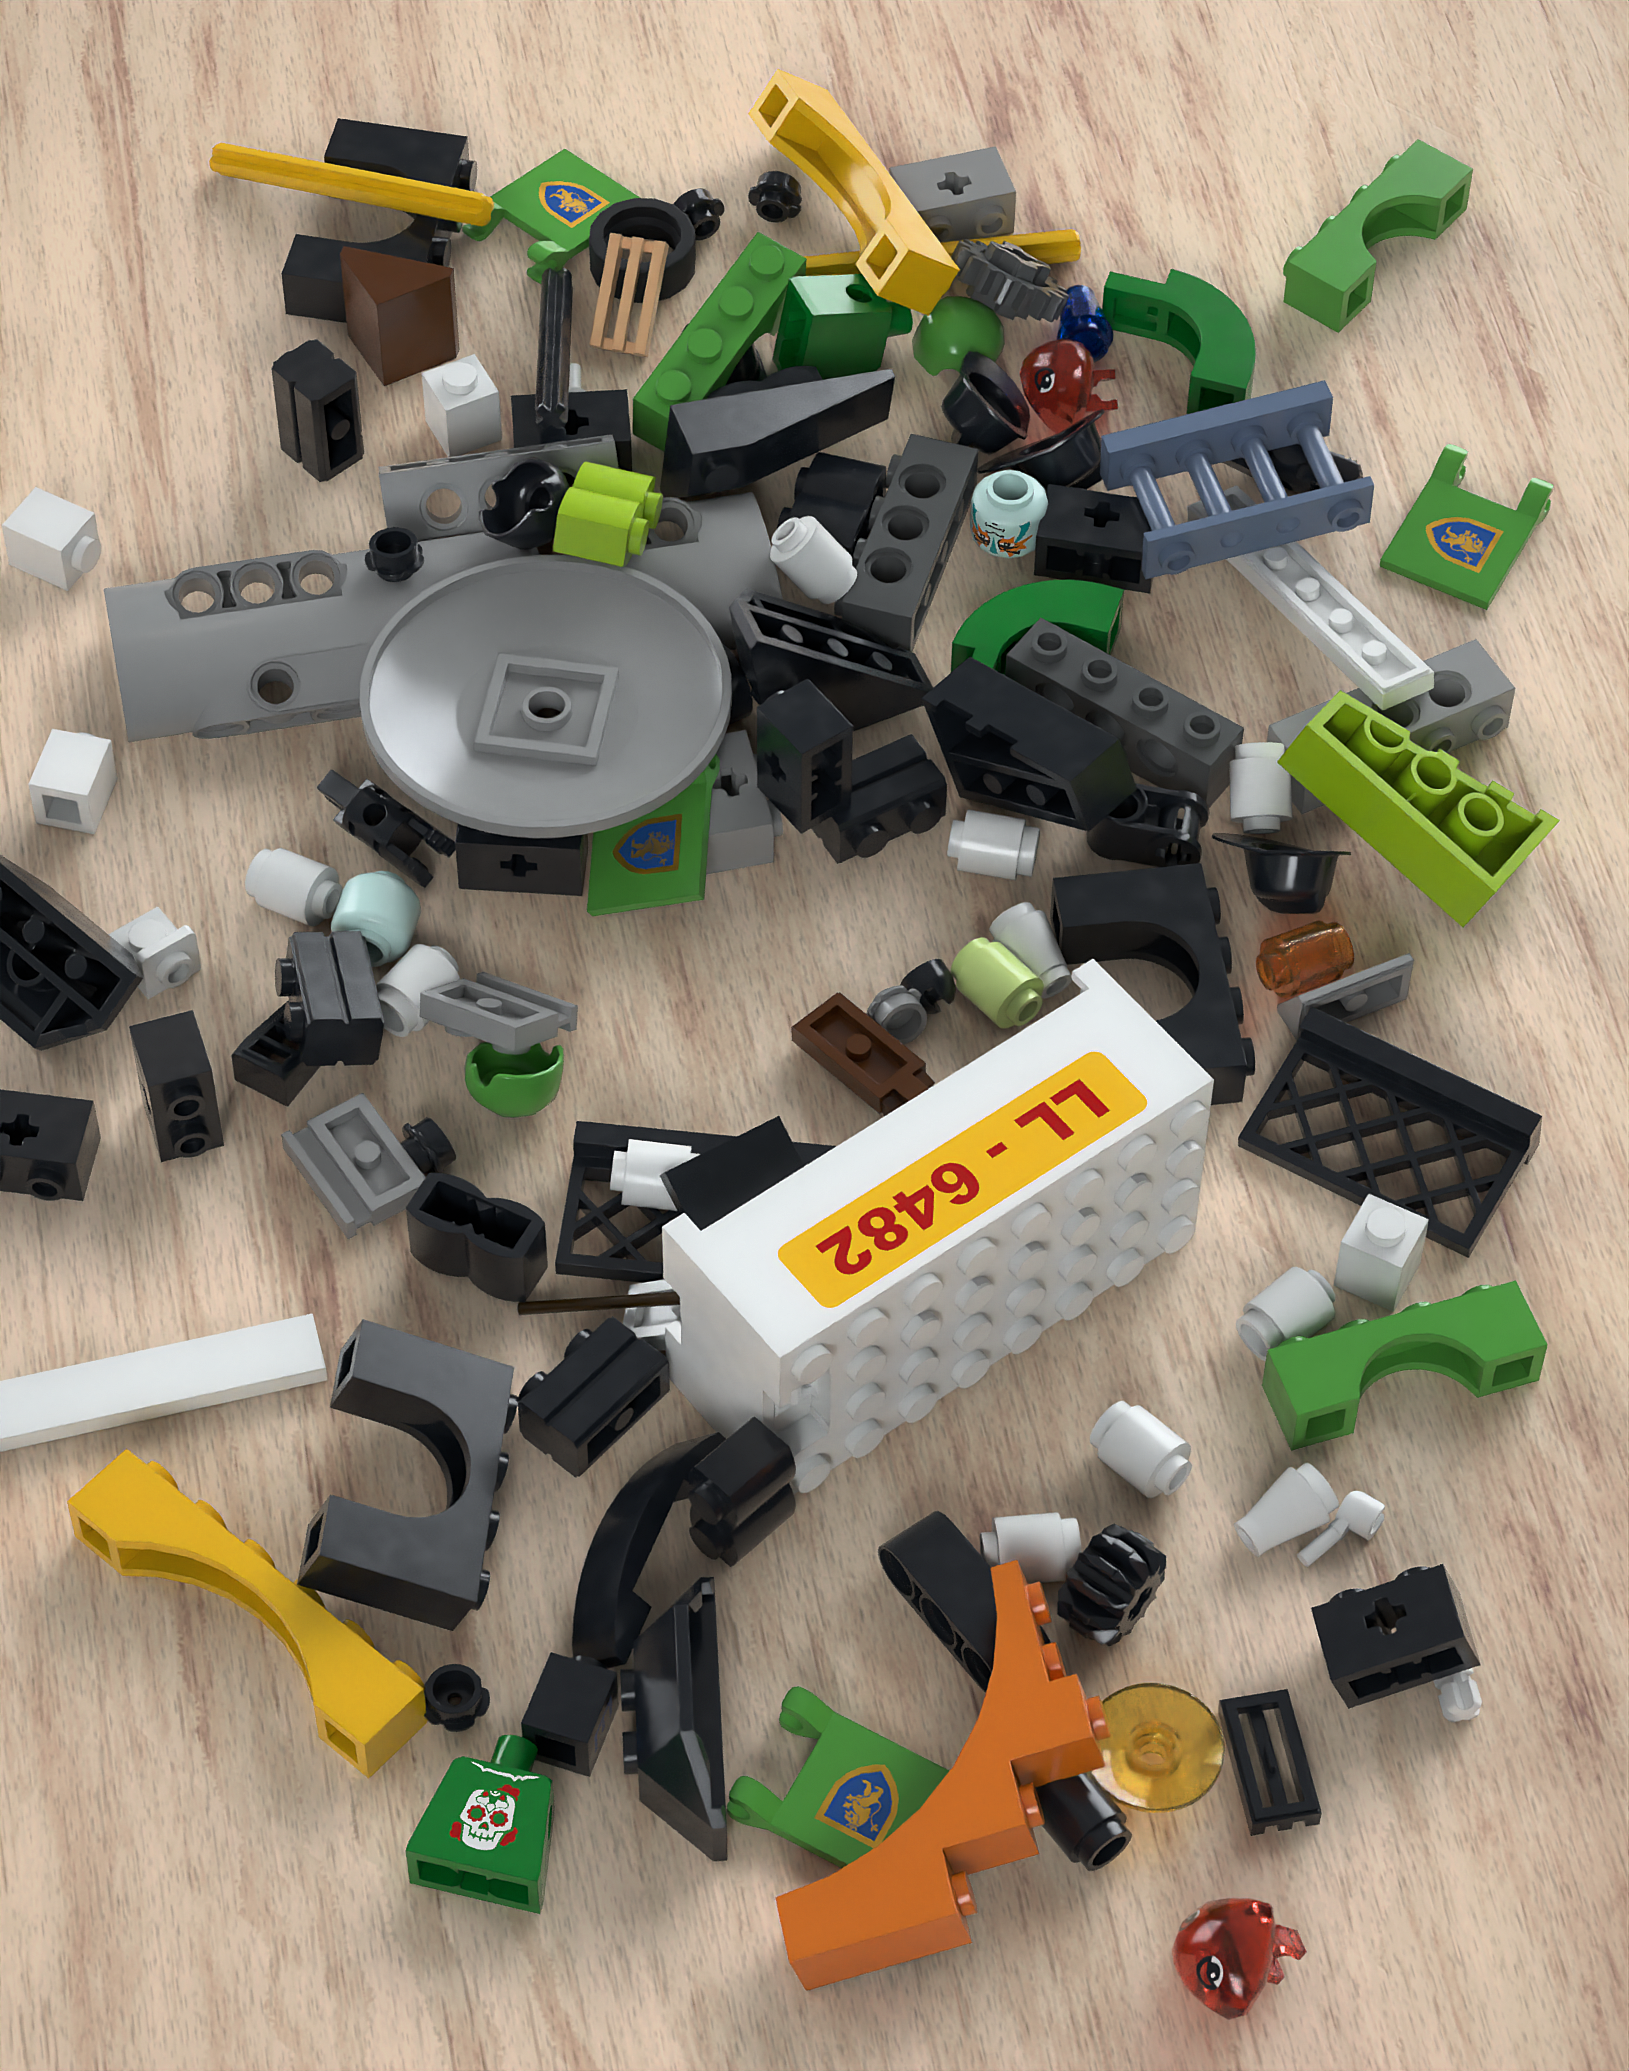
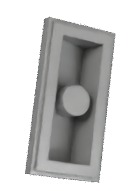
(1353, 995)

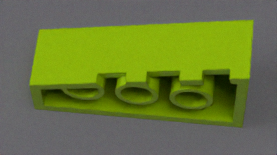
(1415, 805)

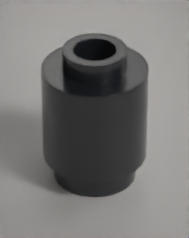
(1084, 1820)

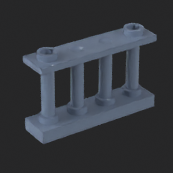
(1225, 434)

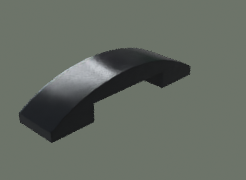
(606, 1607)

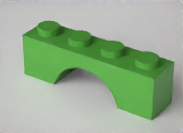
(1411, 197)
(707, 351)
(1478, 1339)

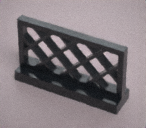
(1406, 1082)
(593, 1161)

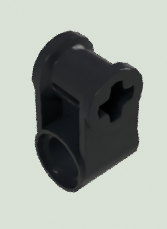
(1148, 824)

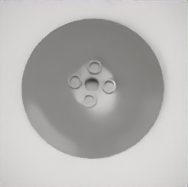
(484, 650)

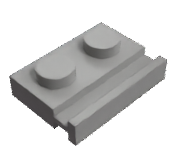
(498, 1012)
(354, 1164)

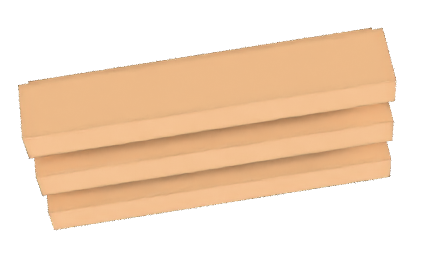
(637, 247)

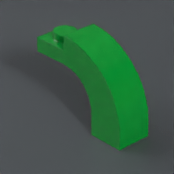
(1194, 321)
(1079, 607)

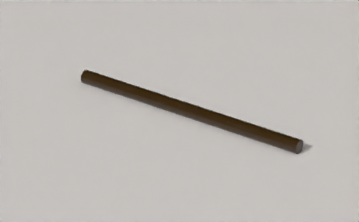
(598, 1303)

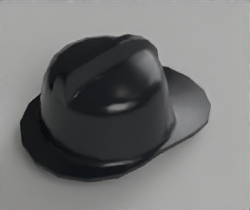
(985, 406)
(1061, 459)
(1286, 875)

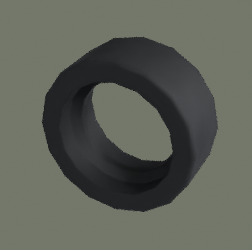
(648, 220)

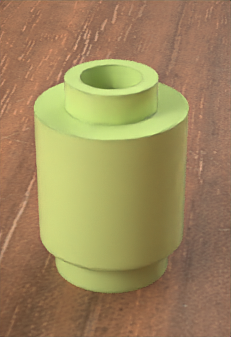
(997, 983)

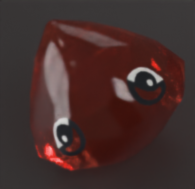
(1060, 383)
(1231, 1952)

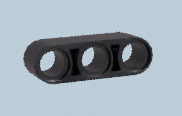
(948, 1589)

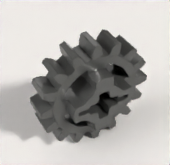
(1009, 280)

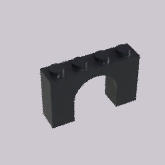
(313, 265)
(1169, 921)
(459, 1412)

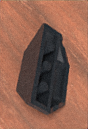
(851, 667)
(56, 965)
(679, 1720)

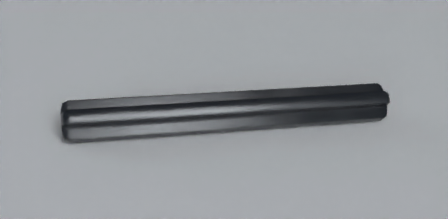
(554, 349)

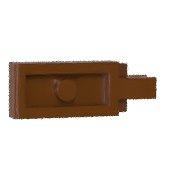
(861, 1054)

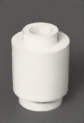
(813, 559)
(1259, 788)
(994, 845)
(293, 886)
(415, 973)
(640, 1169)
(1288, 1308)
(1141, 1449)
(1039, 1542)

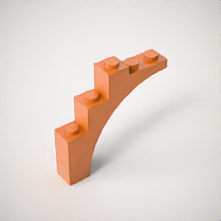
(915, 1885)

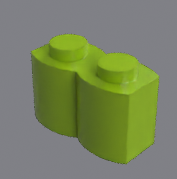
(607, 514)

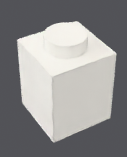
(462, 406)
(52, 539)
(73, 781)
(1380, 1252)

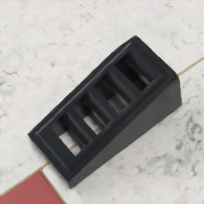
(261, 1073)

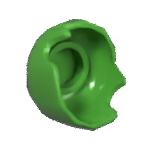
(953, 330)
(514, 1082)

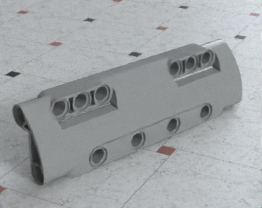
(207, 667)

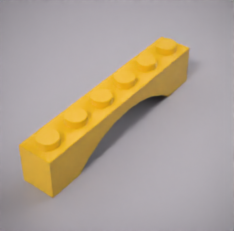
(896, 245)
(151, 1529)

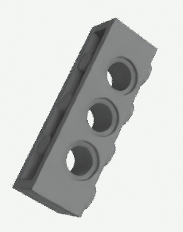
(409, 485)
(1466, 705)

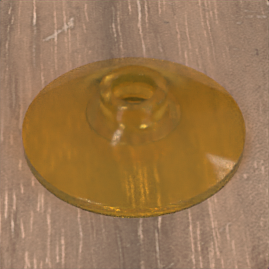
(1166, 1723)

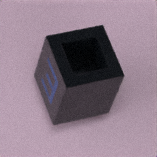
(571, 1712)

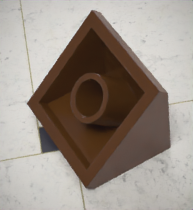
(399, 312)

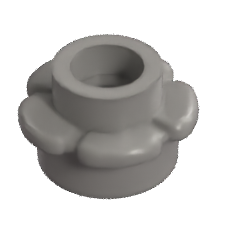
(899, 1012)

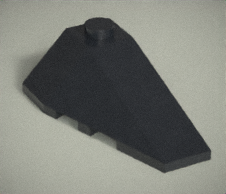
(753, 434)

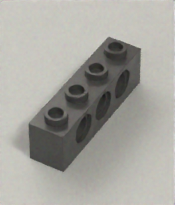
(910, 539)
(1162, 731)

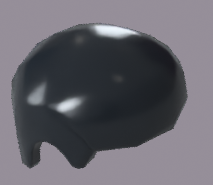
(526, 504)

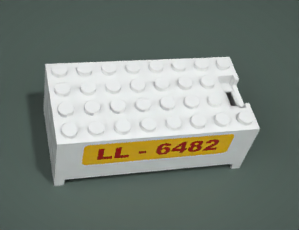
(943, 1233)

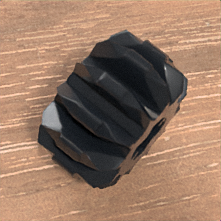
(1111, 1585)

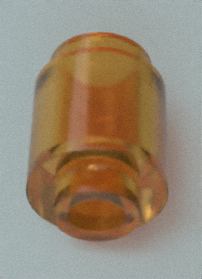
(1304, 958)

